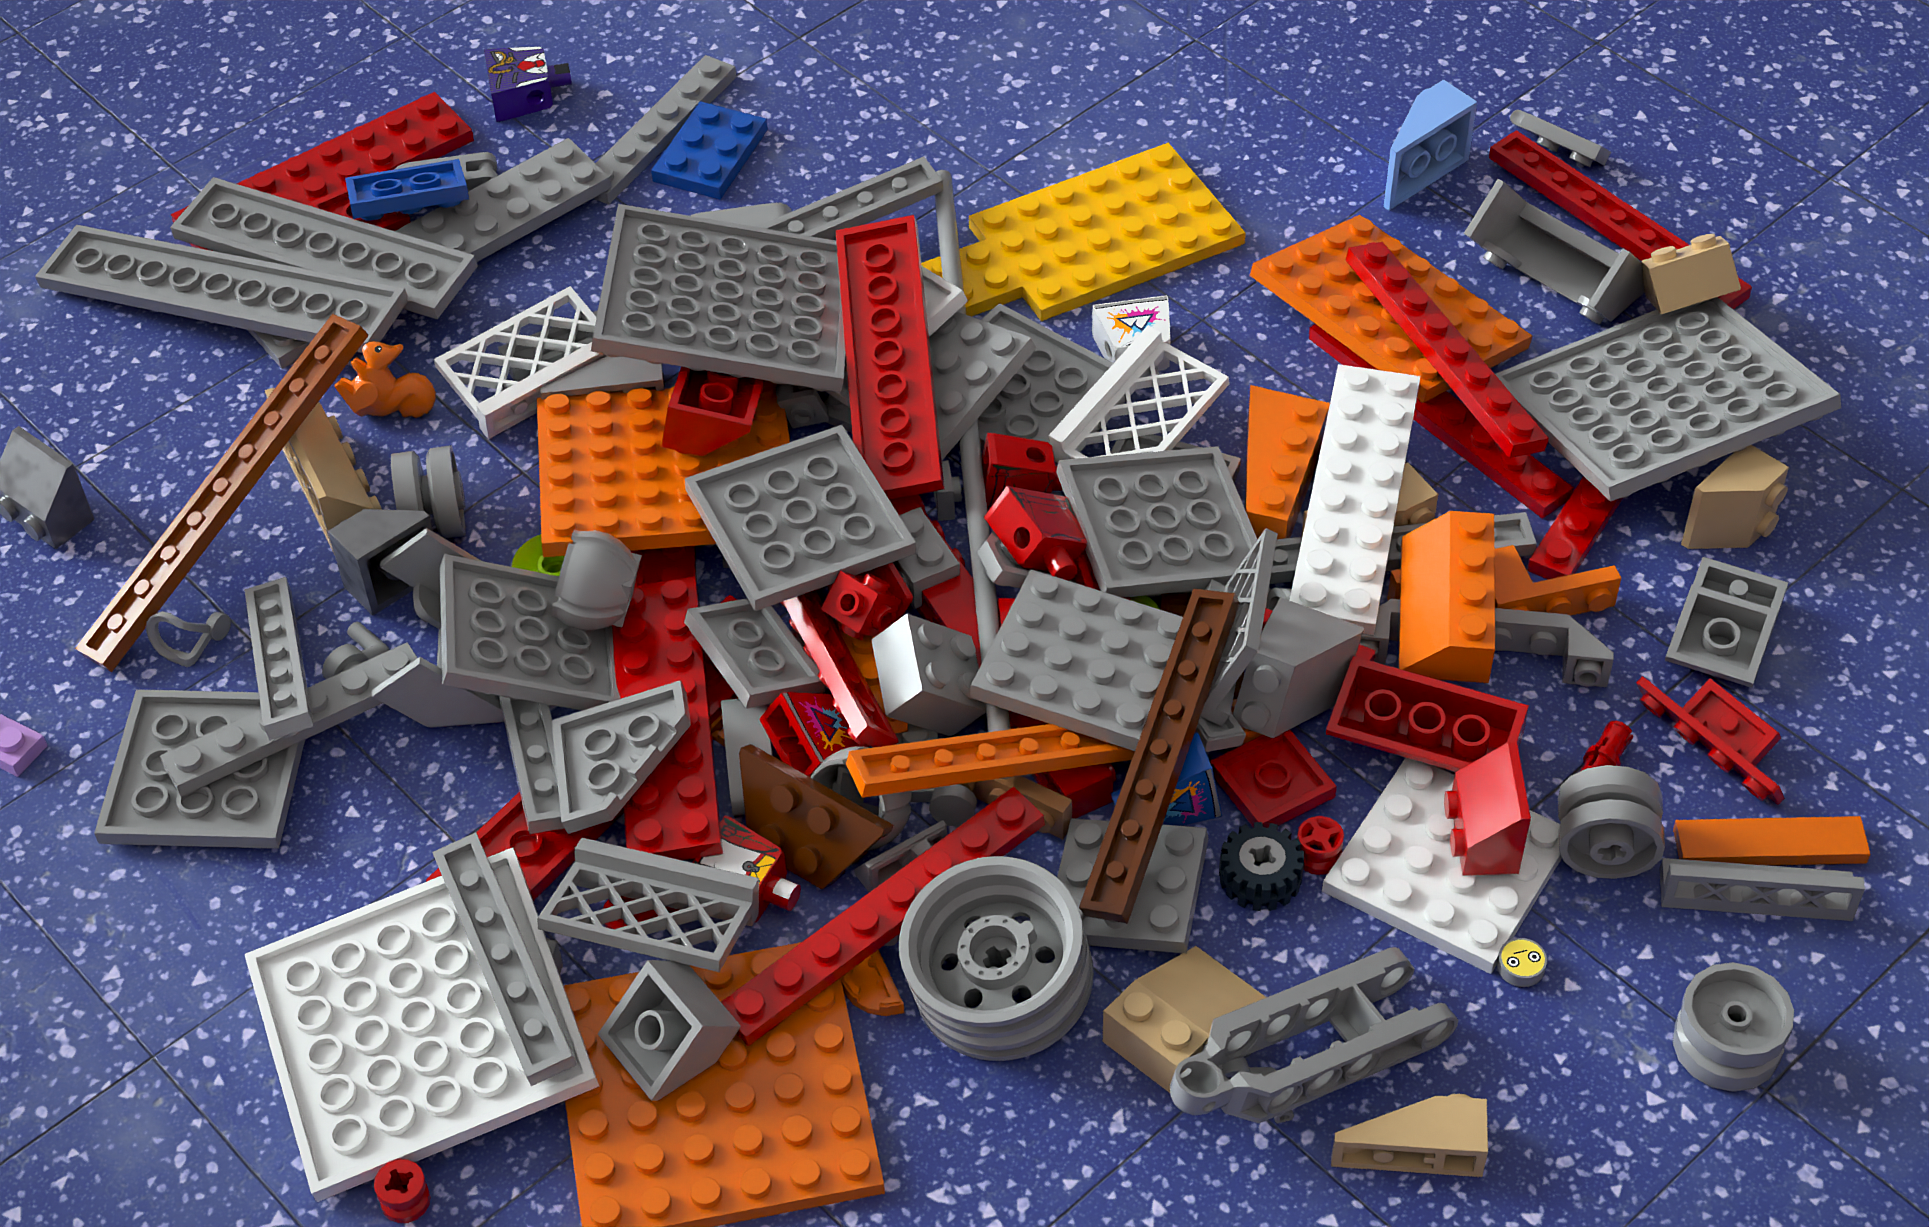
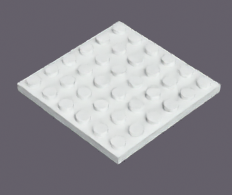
(396, 1036)

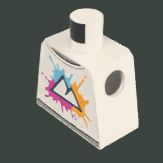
(1121, 322)

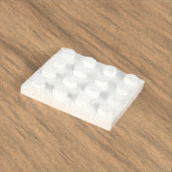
(1406, 875)

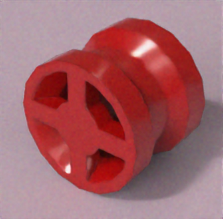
(1327, 836)
(399, 1203)

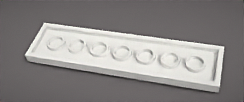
(1356, 495)

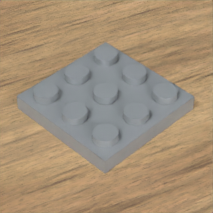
(1166, 896)

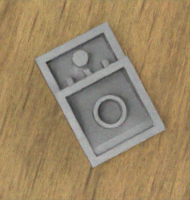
(1727, 622)

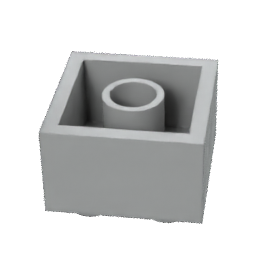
(927, 675)

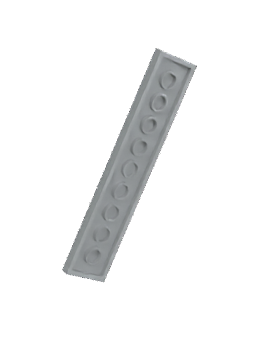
(494, 215)
(216, 286)

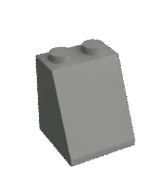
(1295, 669)

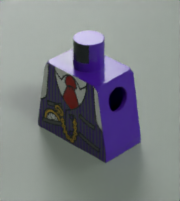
(522, 80)

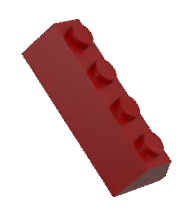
(709, 410)
(1422, 716)

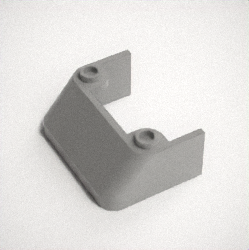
(1556, 254)
(418, 686)

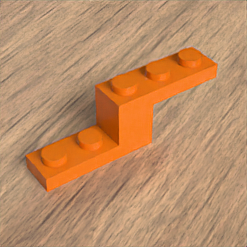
(1561, 595)

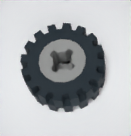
(1271, 881)

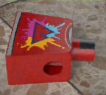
(805, 729)

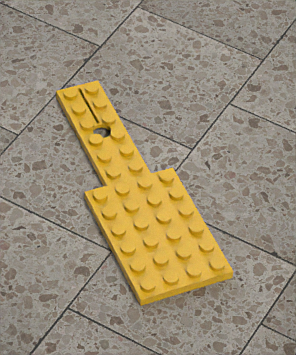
(1093, 235)

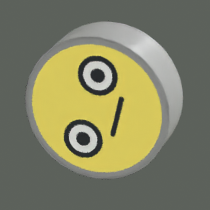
(1522, 962)

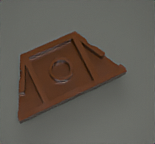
(804, 818)

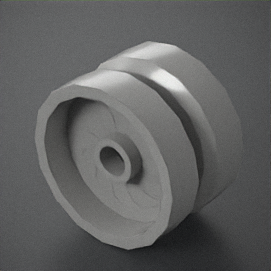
(435, 493)
(1611, 822)
(1733, 1026)

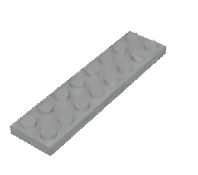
(298, 235)

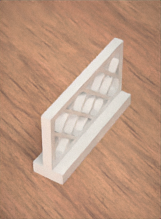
(1117, 385)
(514, 399)

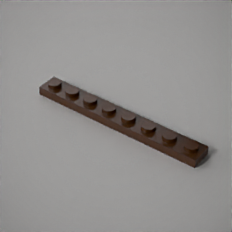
(1159, 756)

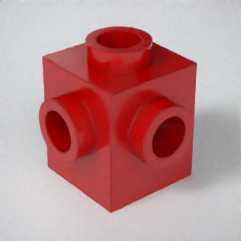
(861, 604)

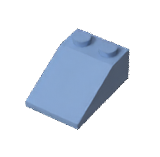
(1430, 142)

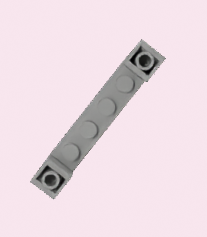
(1584, 656)

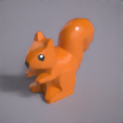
(378, 391)

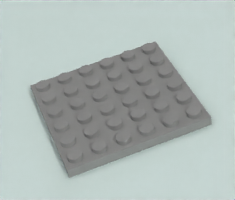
(722, 299)
(1665, 395)

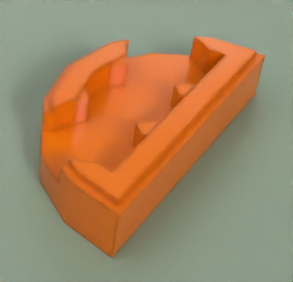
(872, 987)

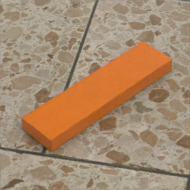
(1773, 840)

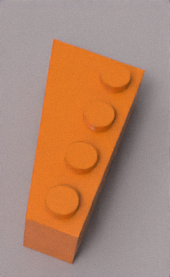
(1280, 457)

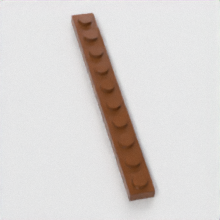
(221, 492)

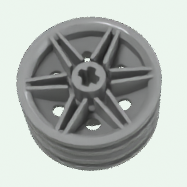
(996, 958)

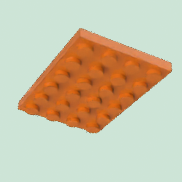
(1329, 293)

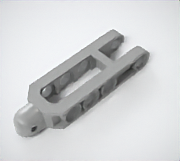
(1338, 997)

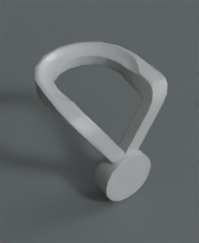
(216, 628)

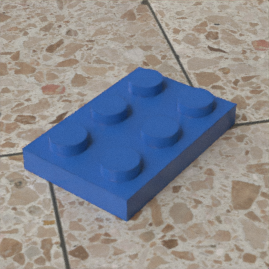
(709, 150)
(407, 189)

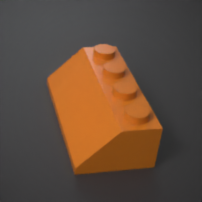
(1448, 598)

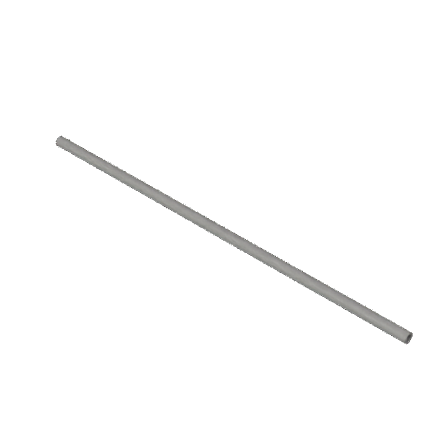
(971, 460)

